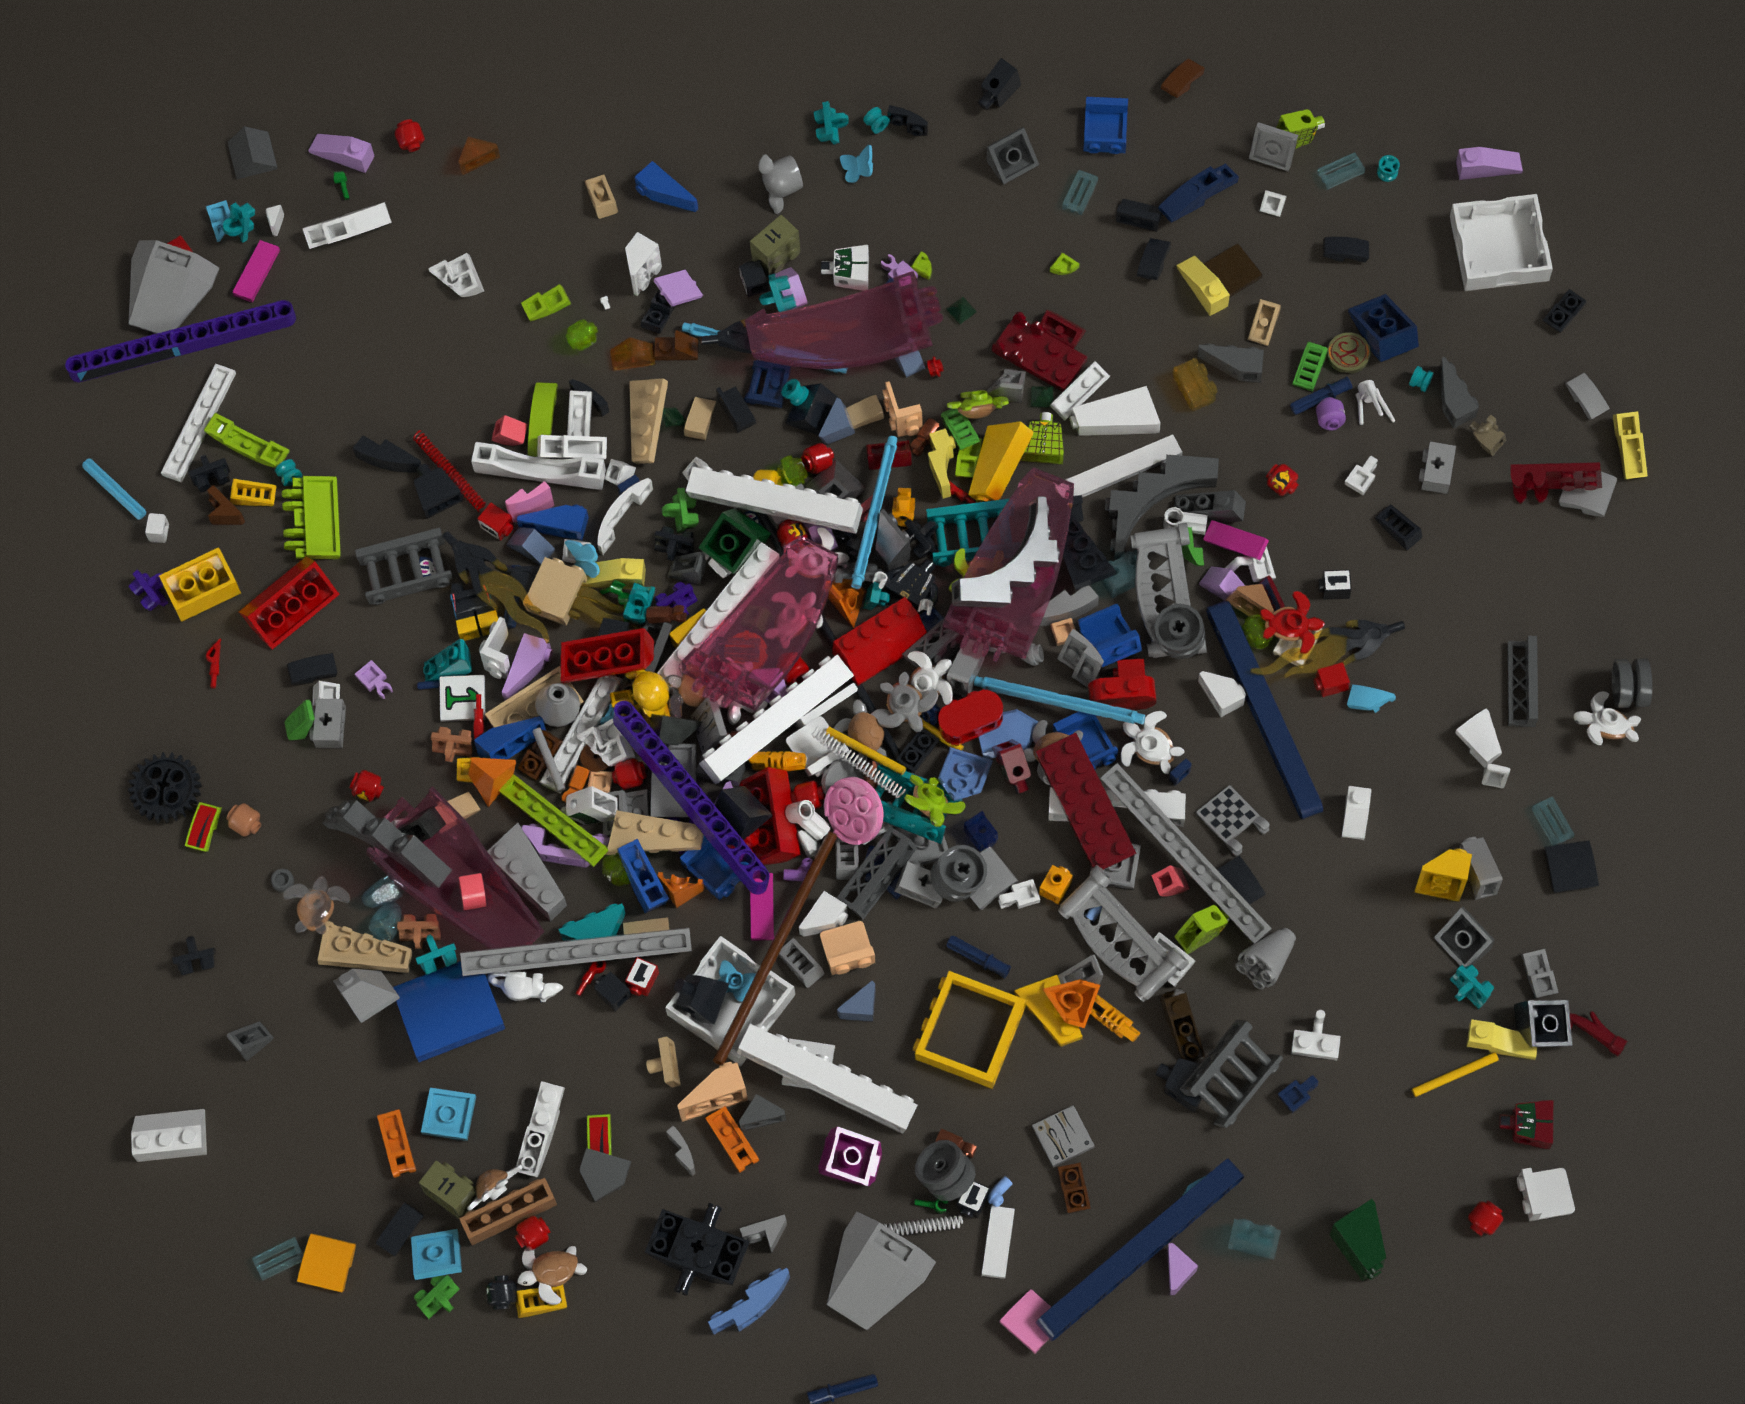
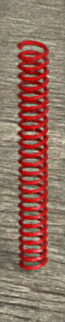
(442, 460)

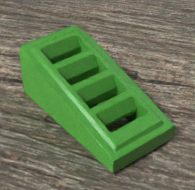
(1313, 353)
(959, 427)
(300, 721)

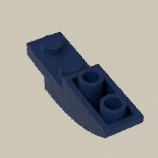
(1196, 190)

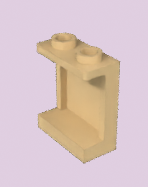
(556, 589)

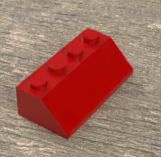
(289, 602)
(879, 640)
(606, 655)
(777, 836)

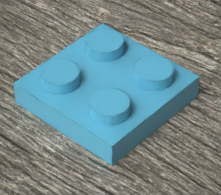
(448, 1114)
(436, 1254)

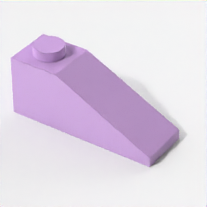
(343, 150)
(1487, 162)
(528, 662)

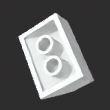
(169, 1135)

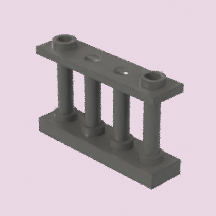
(390, 551)
(1210, 1068)

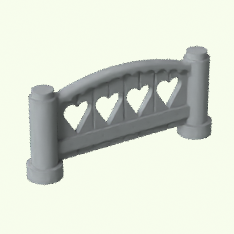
(1168, 544)
(1159, 965)

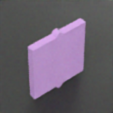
(678, 288)

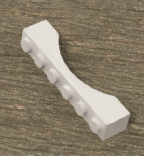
(576, 472)
(1170, 803)

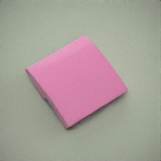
(524, 503)
(1022, 1321)

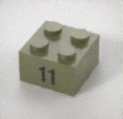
(775, 245)
(448, 1188)

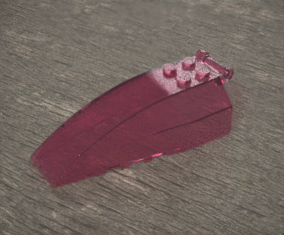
(505, 917)

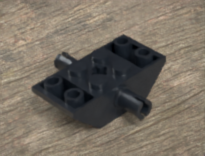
(674, 1246)

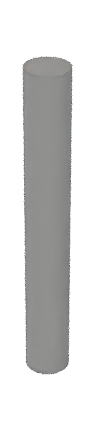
(540, 739)

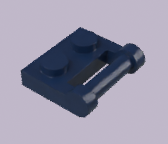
(775, 380)

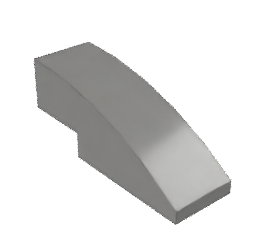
(1067, 606)

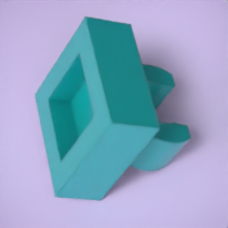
(875, 597)

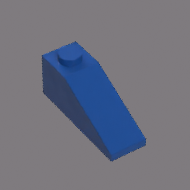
(663, 188)
(558, 521)
(508, 739)
(642, 876)

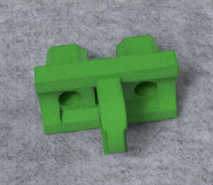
(679, 510)
(438, 1297)

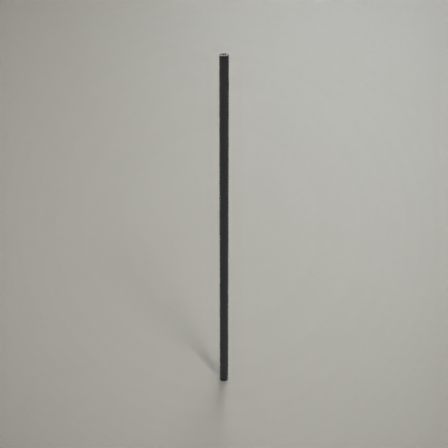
(830, 638)

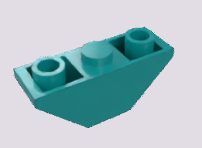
(451, 661)
(595, 925)

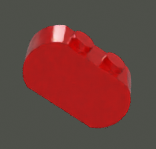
(1124, 692)
(970, 717)

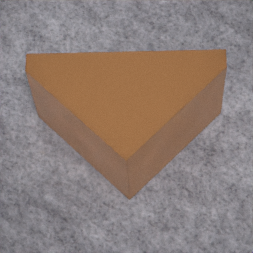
(1250, 599)

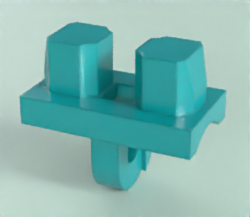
(832, 123)
(241, 228)
(777, 285)
(643, 598)
(426, 960)
(1466, 980)

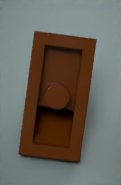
(676, 348)
(225, 512)

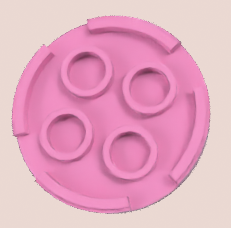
(854, 810)

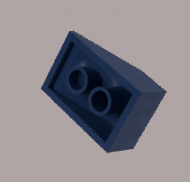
(1384, 327)

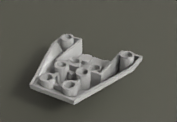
(166, 285)
(874, 1271)

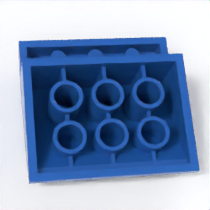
(447, 1010)

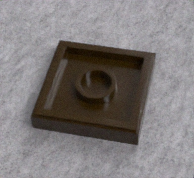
(1234, 269)

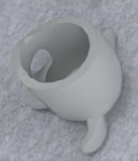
(780, 179)

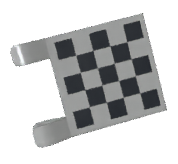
(1229, 816)

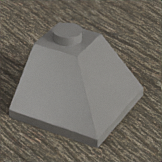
(365, 992)

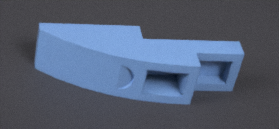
(760, 1298)

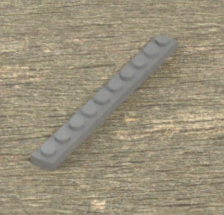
(1186, 854)
(575, 951)

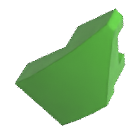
(1192, 553)

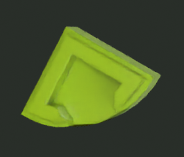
(922, 265)
(1064, 265)

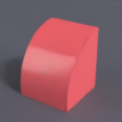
(509, 431)
(1170, 881)
(472, 891)

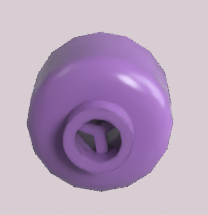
(1330, 414)

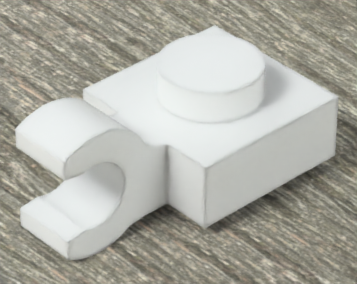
(1362, 477)
(1022, 894)

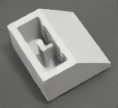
(643, 261)

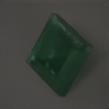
(961, 310)
(1041, 396)
(673, 417)

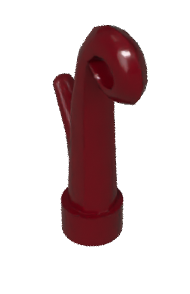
(1599, 1032)

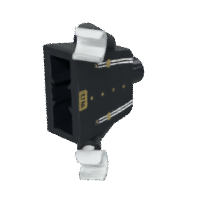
(913, 583)

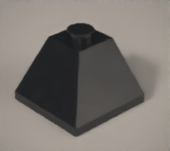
(1544, 1023)

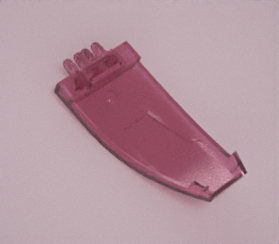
(849, 329)
(1016, 624)
(766, 630)

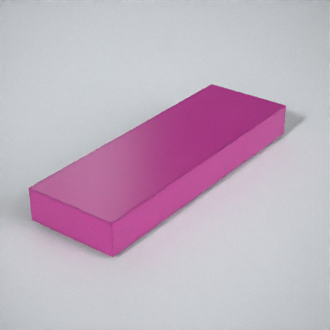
(256, 271)
(1236, 540)
(762, 913)

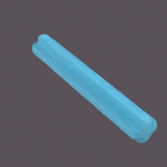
(114, 489)

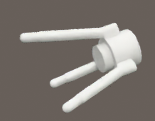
(1370, 393)

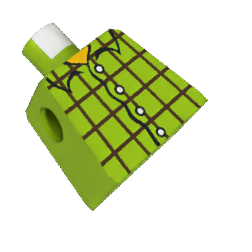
(1302, 124)
(1046, 442)
(1211, 923)

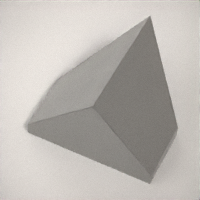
(1009, 385)

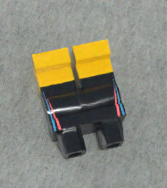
(465, 607)

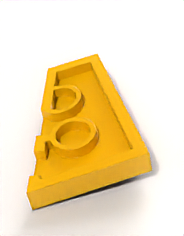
(1044, 1010)

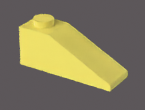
(1204, 285)
(623, 570)

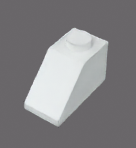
(1222, 692)
(1356, 812)
(824, 915)

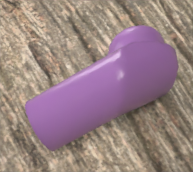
(800, 873)

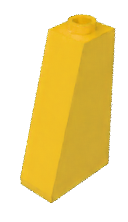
(998, 459)

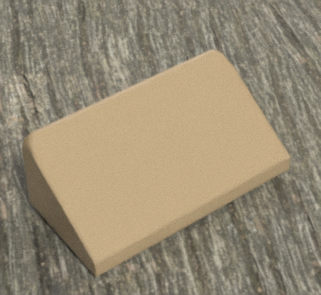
(646, 925)

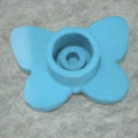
(858, 165)
(585, 557)
(737, 982)

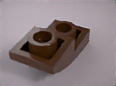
(1181, 78)
(533, 761)
(1073, 1187)

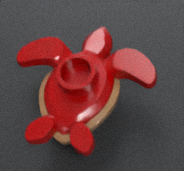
(1292, 623)

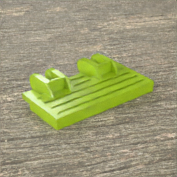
(316, 514)

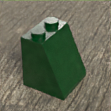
(733, 539)
(1361, 1240)

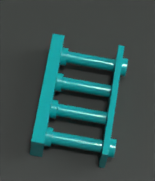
(960, 515)
(904, 819)

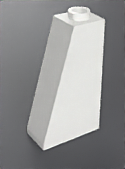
(1117, 415)

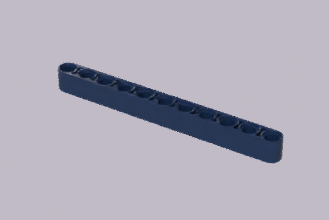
(1265, 710)
(1139, 1249)

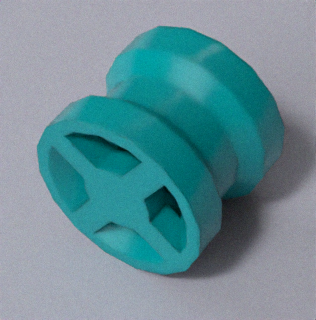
(876, 120)
(1391, 163)
(1421, 378)
(795, 392)
(287, 472)

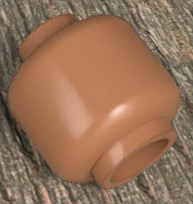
(243, 819)

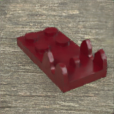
(1039, 353)
(1553, 476)

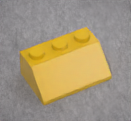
(200, 584)
(1445, 875)

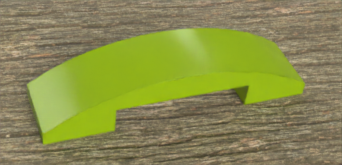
(541, 414)
(245, 443)

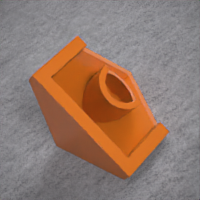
(847, 599)
(490, 776)
(679, 889)
(1073, 1000)

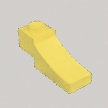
(1630, 444)
(942, 452)
(1499, 1040)

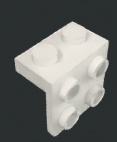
(493, 660)
(817, 754)
(1545, 1193)

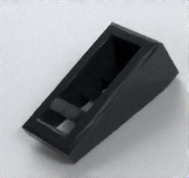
(1409, 536)

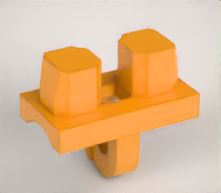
(903, 506)

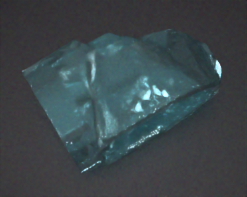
(381, 893)
(385, 920)

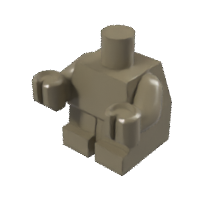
(1488, 435)

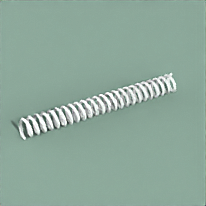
(860, 767)
(926, 1225)

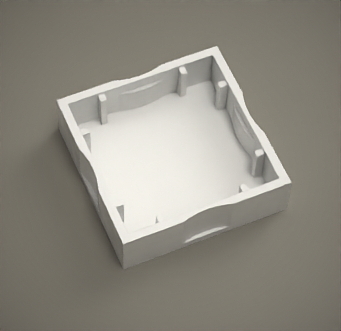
(1500, 242)
(767, 1008)

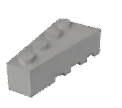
(527, 872)

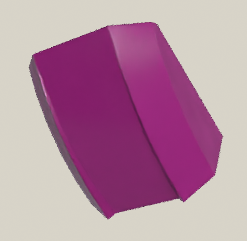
(850, 1157)

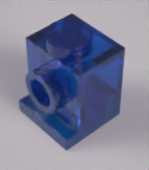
(981, 840)

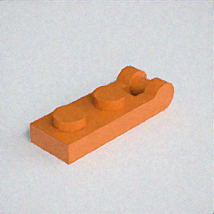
(731, 1138)
(396, 1142)

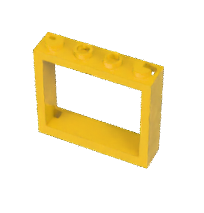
(986, 1079)

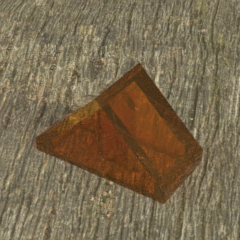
(476, 154)
(632, 354)

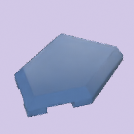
(1014, 726)
(963, 773)

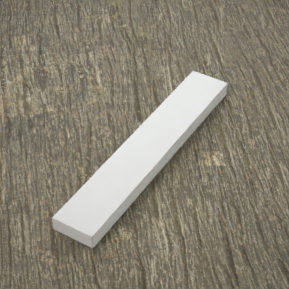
(193, 430)
(1124, 466)
(589, 715)

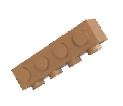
(508, 1211)

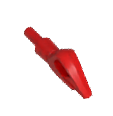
(962, 495)
(214, 667)
(478, 718)
(589, 975)

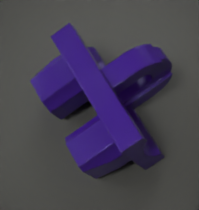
(151, 586)
(682, 595)

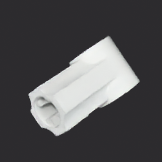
(1196, 521)
(805, 815)

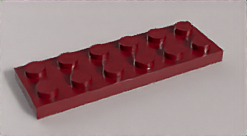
(1085, 802)

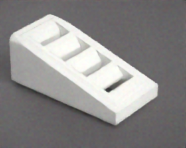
(1495, 775)

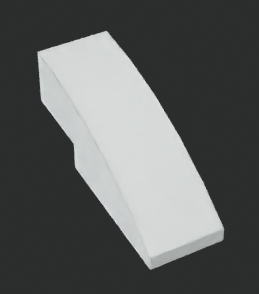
(571, 447)

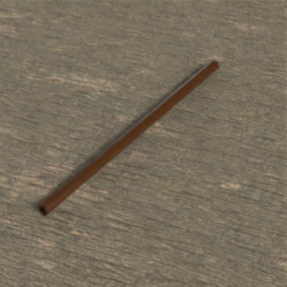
(774, 949)

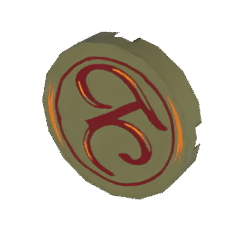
(1348, 353)

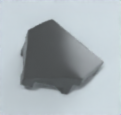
(603, 1173)

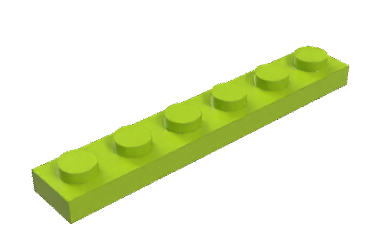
(553, 820)

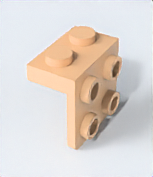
(905, 420)
(847, 948)

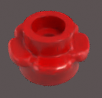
(935, 367)

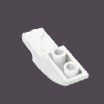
(347, 225)
(541, 1129)

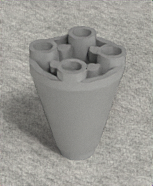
(557, 710)
(1266, 958)

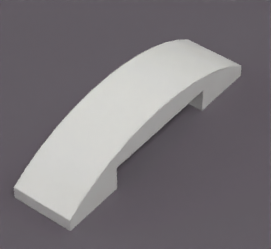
(635, 493)

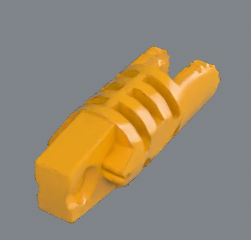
(780, 760)
(1114, 1020)

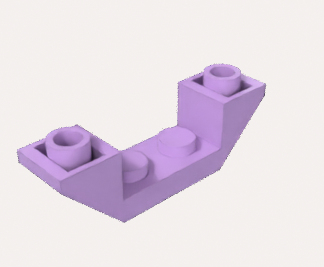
(553, 852)

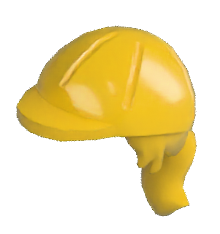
(649, 691)

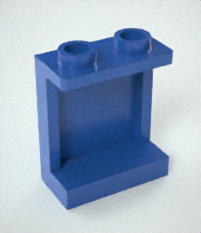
(1105, 125)
(1110, 634)
(1094, 737)
(711, 868)

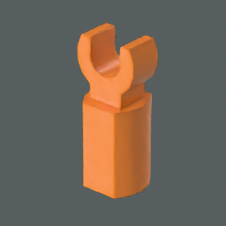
(577, 781)

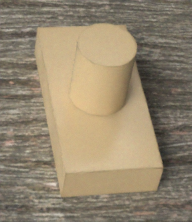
(666, 1063)

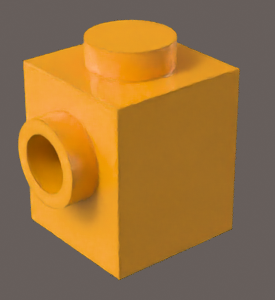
(1056, 884)

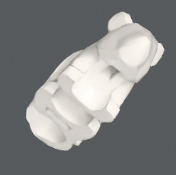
(519, 987)

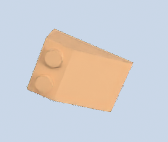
(717, 1090)

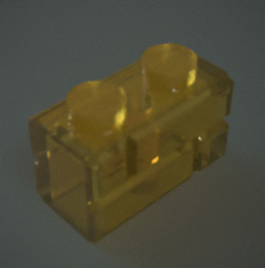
(1194, 384)

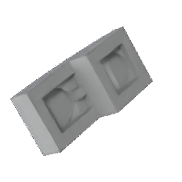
(1588, 395)
(1539, 973)
(683, 1156)

